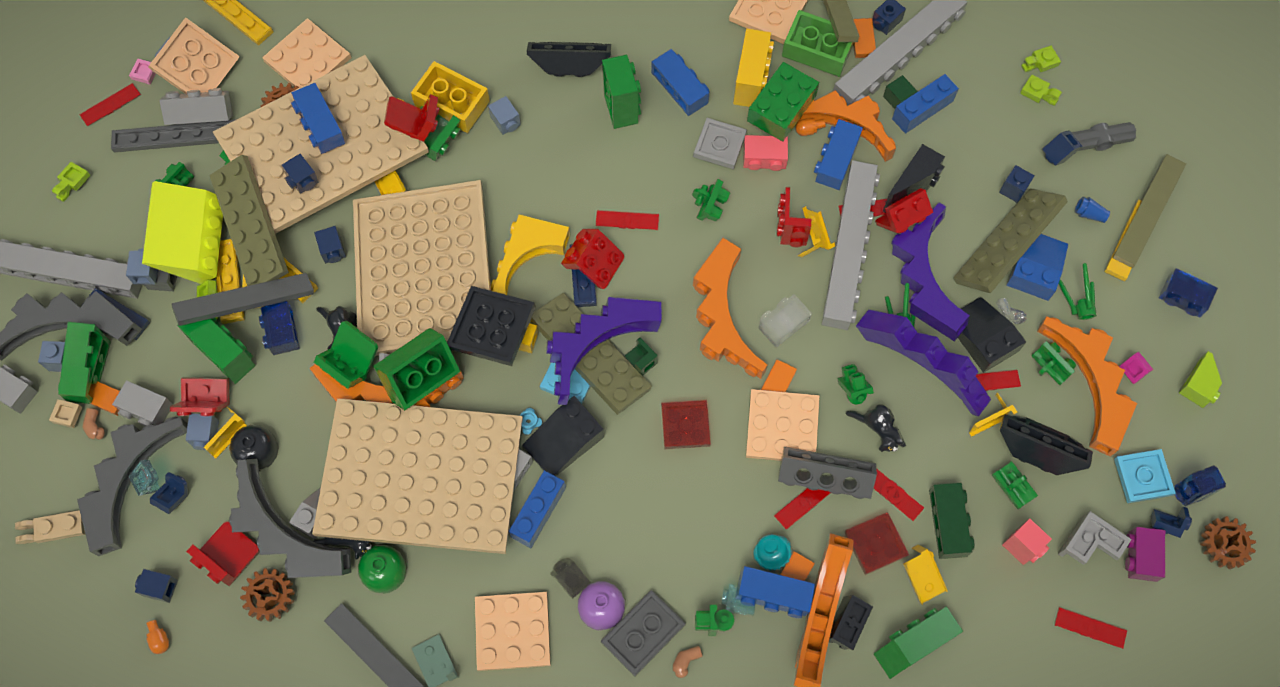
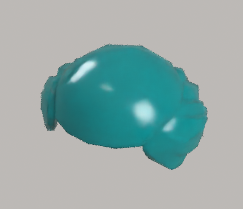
(772, 552)

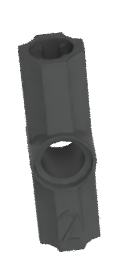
(1104, 136)

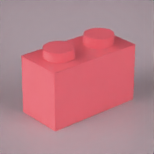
(764, 153)
(1027, 542)

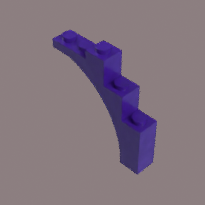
(928, 301)
(616, 318)
(928, 351)

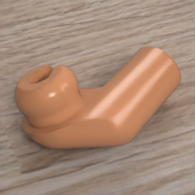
(90, 426)
(683, 659)

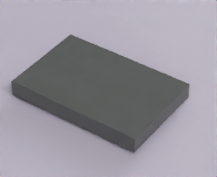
(643, 633)

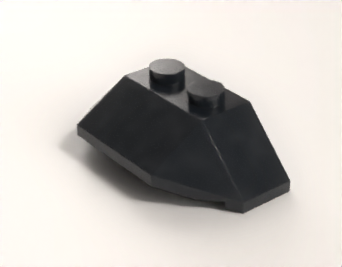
(568, 57)
(1044, 446)

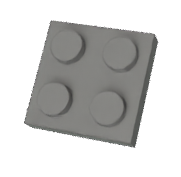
(720, 143)

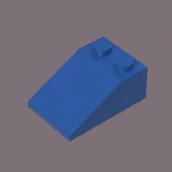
(1039, 268)

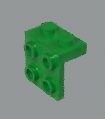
(438, 140)
(349, 356)

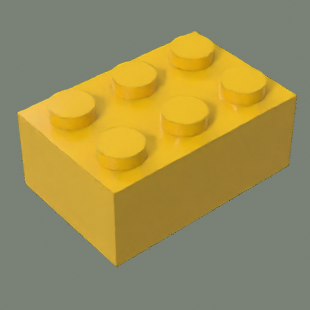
(753, 66)
(455, 95)

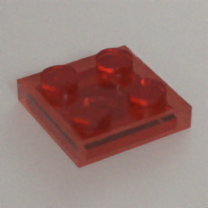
(685, 424)
(876, 543)

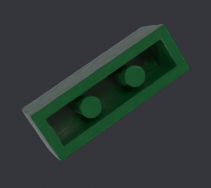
(951, 520)

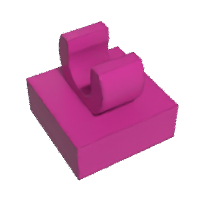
(1136, 367)

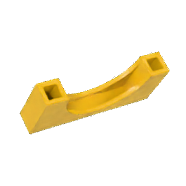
(528, 240)

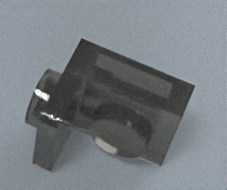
(569, 577)

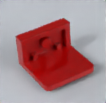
(411, 119)
(906, 212)
(792, 230)
(594, 257)
(202, 396)
(224, 554)

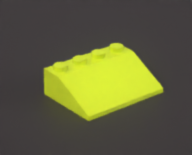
(183, 232)

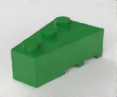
(82, 361)
(918, 641)

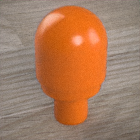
(809, 126)
(157, 638)

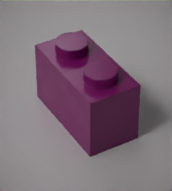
(1146, 554)

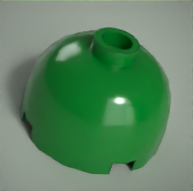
(382, 569)

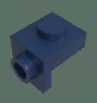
(170, 493)
(1171, 524)

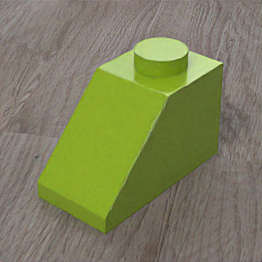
(1203, 382)

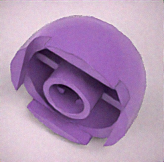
(601, 605)

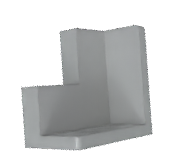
(1094, 533)

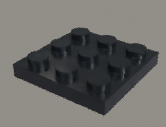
(491, 325)

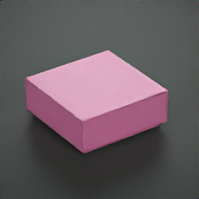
(141, 72)

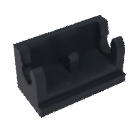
(849, 622)

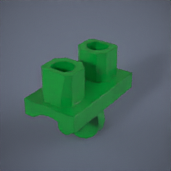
(177, 175)
(715, 193)
(1052, 363)
(854, 384)
(1014, 485)
(713, 620)

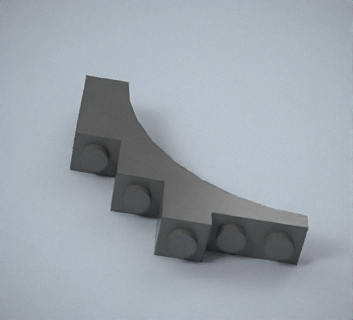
(36, 319)
(102, 508)
(275, 536)

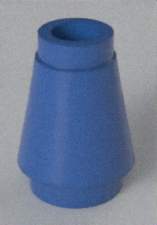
(1091, 210)

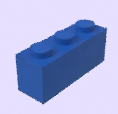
(680, 82)
(925, 103)
(317, 118)
(837, 154)
(537, 509)
(774, 592)

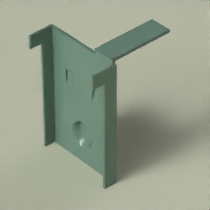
(434, 661)

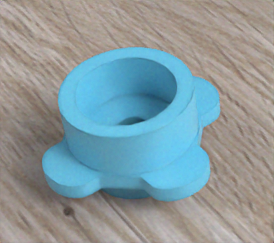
(529, 414)

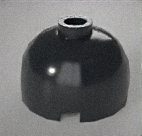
(254, 443)

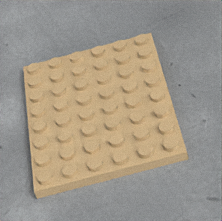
(276, 135)
(417, 260)
(419, 476)

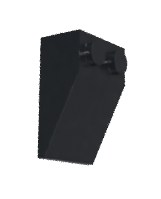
(920, 173)
(989, 335)
(564, 437)

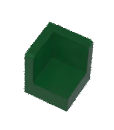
(898, 91)
(642, 357)

